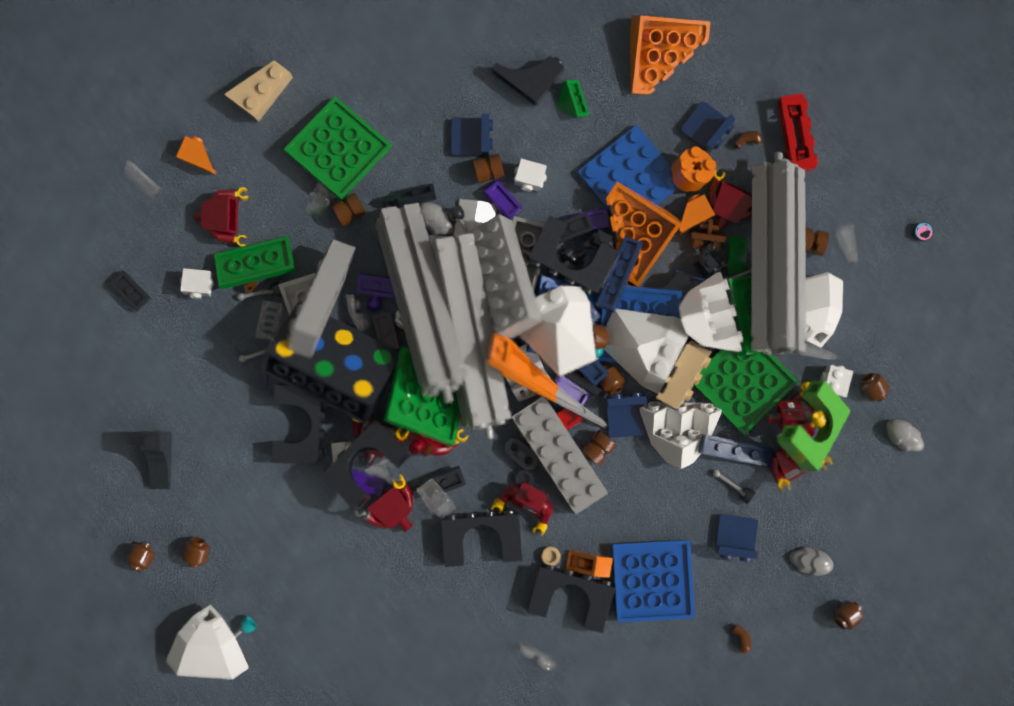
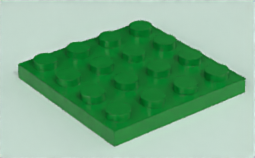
(338, 148)
(745, 386)
(420, 413)

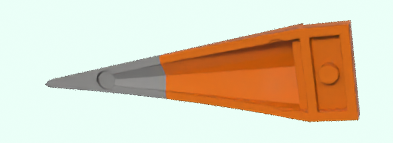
(518, 367)

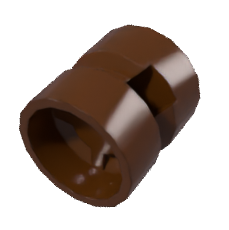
(488, 168)
(347, 210)
(816, 241)
(598, 447)

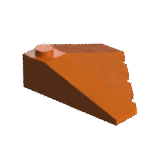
(659, 46)
(642, 221)

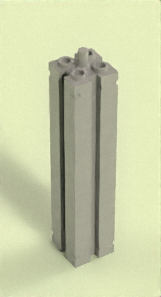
(778, 258)
(421, 301)
(483, 393)

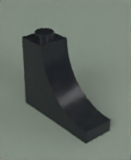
(531, 82)
(158, 450)

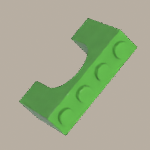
(811, 452)

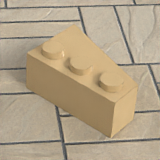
(260, 90)
(685, 375)

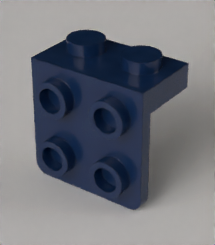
(707, 127)
(471, 136)
(625, 415)
(736, 537)

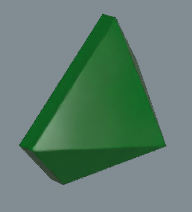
(572, 99)
(736, 255)

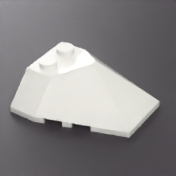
(565, 332)
(645, 345)

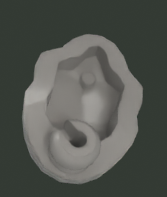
(436, 219)
(904, 435)
(811, 561)

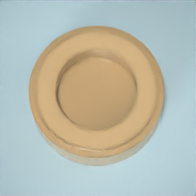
(550, 555)

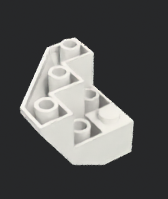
(823, 307)
(709, 315)
(679, 431)
(206, 648)

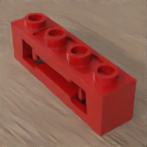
(791, 103)

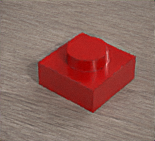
(568, 418)

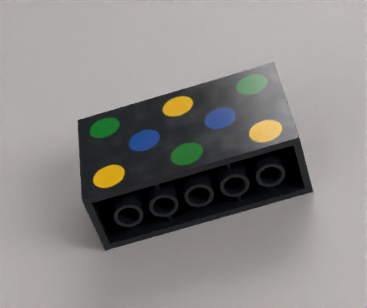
(344, 371)

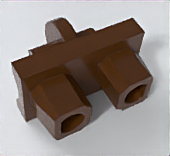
(699, 236)

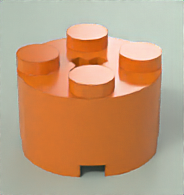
(692, 169)

